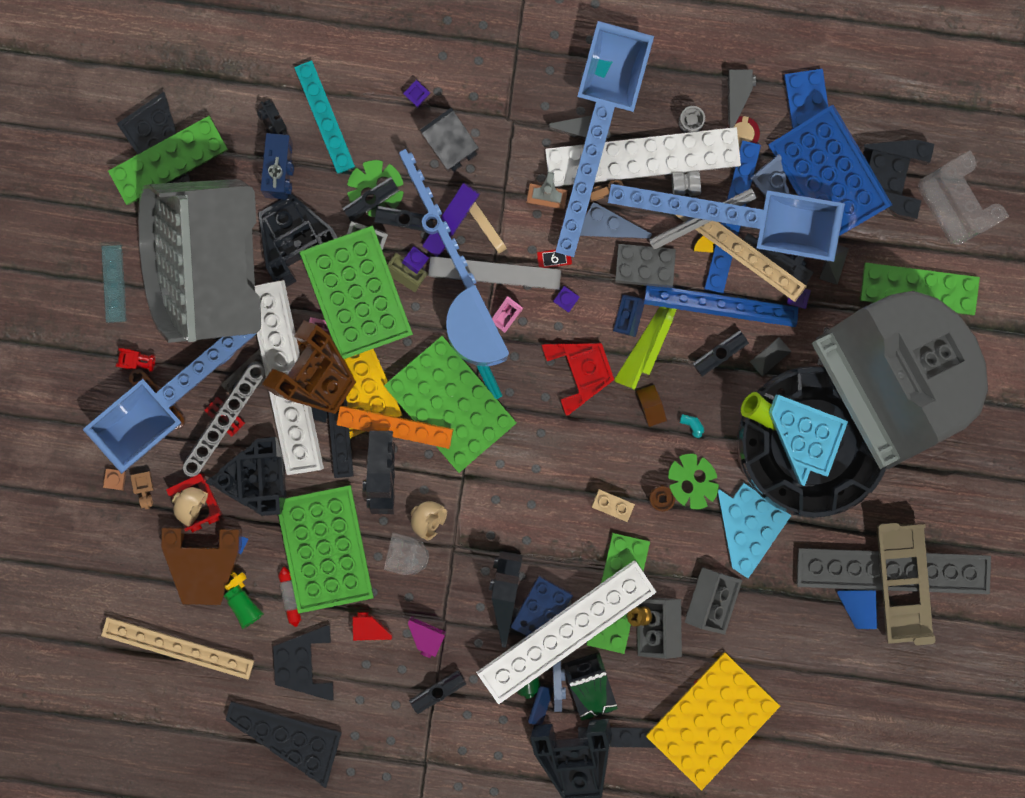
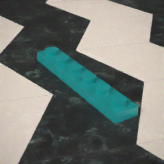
(324, 117)

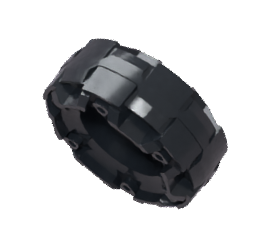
(770, 469)

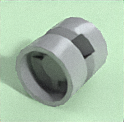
(691, 119)
(686, 183)

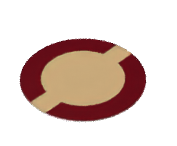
(747, 130)

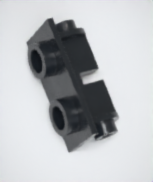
(266, 112)

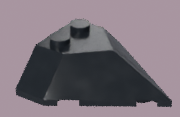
(255, 477)

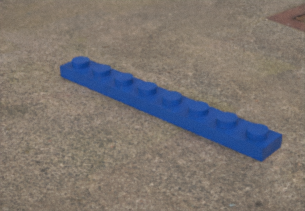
(740, 182)
(721, 305)

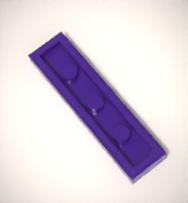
(453, 216)

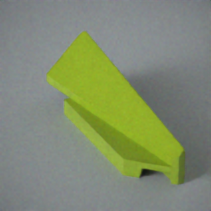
(647, 349)

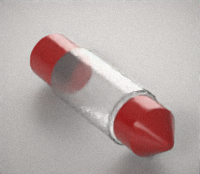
(288, 597)

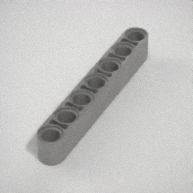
(498, 273)
(219, 427)

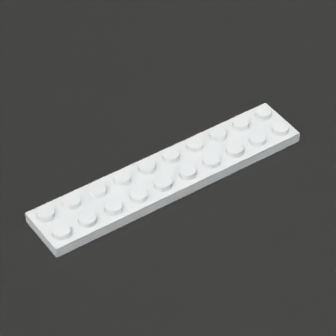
(651, 156)
(281, 352)
(566, 632)

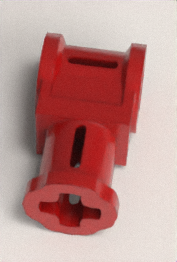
(132, 359)

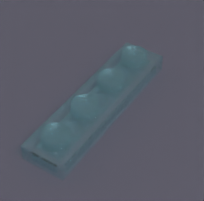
(114, 284)

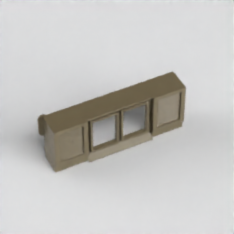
(905, 622)

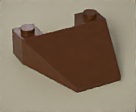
(318, 376)
(198, 571)

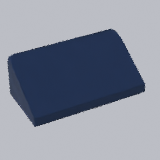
(629, 315)
(540, 705)

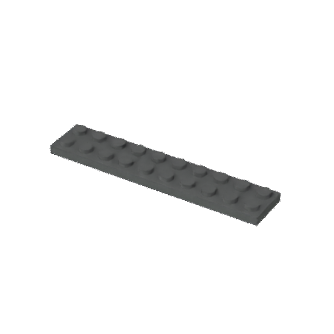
(862, 571)

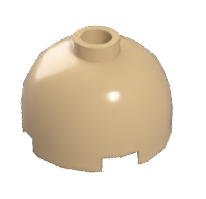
(189, 504)
(427, 518)

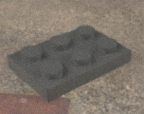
(645, 266)

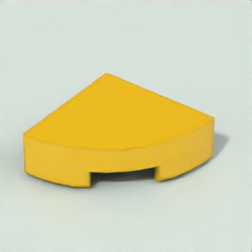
(703, 245)

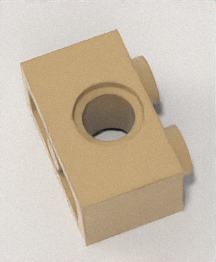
(612, 505)

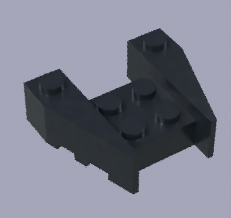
(890, 166)
(380, 473)

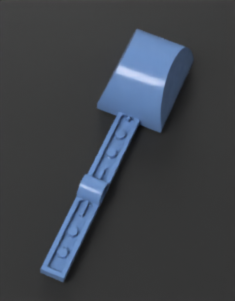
(619, 89)
(786, 224)
(468, 320)
(144, 417)

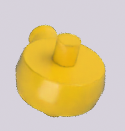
(238, 580)

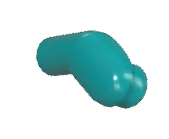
(694, 423)

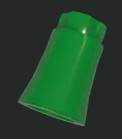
(243, 607)

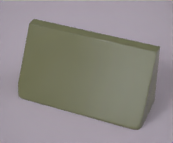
(404, 274)

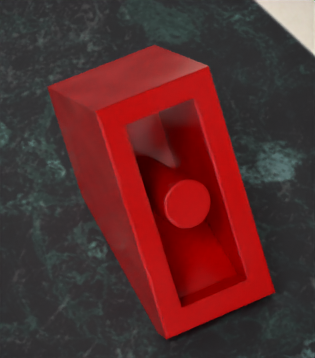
(369, 628)

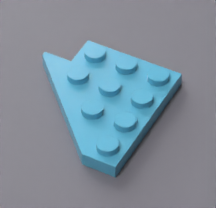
(807, 436)
(749, 527)

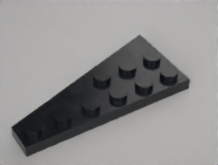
(150, 126)
(295, 741)

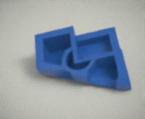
(860, 607)

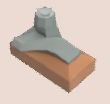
(547, 194)

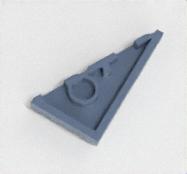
(771, 177)
(604, 223)
(559, 692)

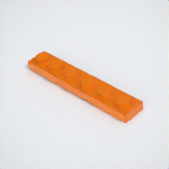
(401, 427)

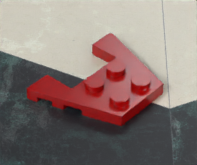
(588, 367)

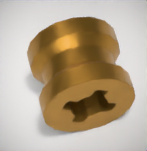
(639, 616)

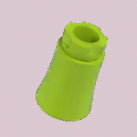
(757, 409)

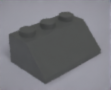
(713, 601)
(663, 635)

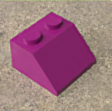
(426, 637)

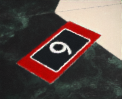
(552, 259)

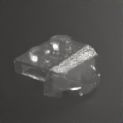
(406, 555)

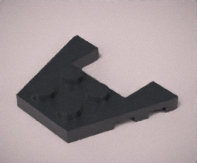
(294, 664)

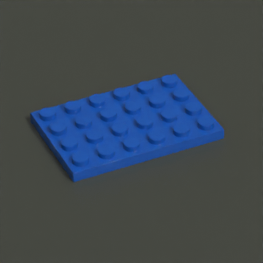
(829, 166)

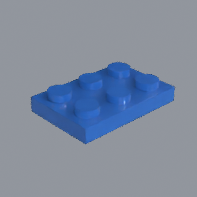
(805, 95)

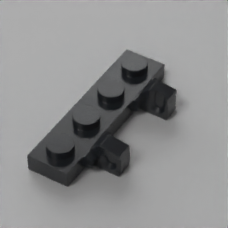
(792, 265)

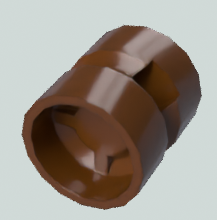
(661, 498)

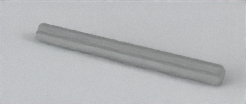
(695, 223)

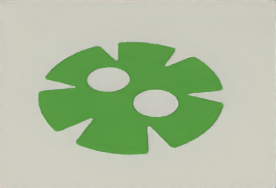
(373, 173)
(687, 472)

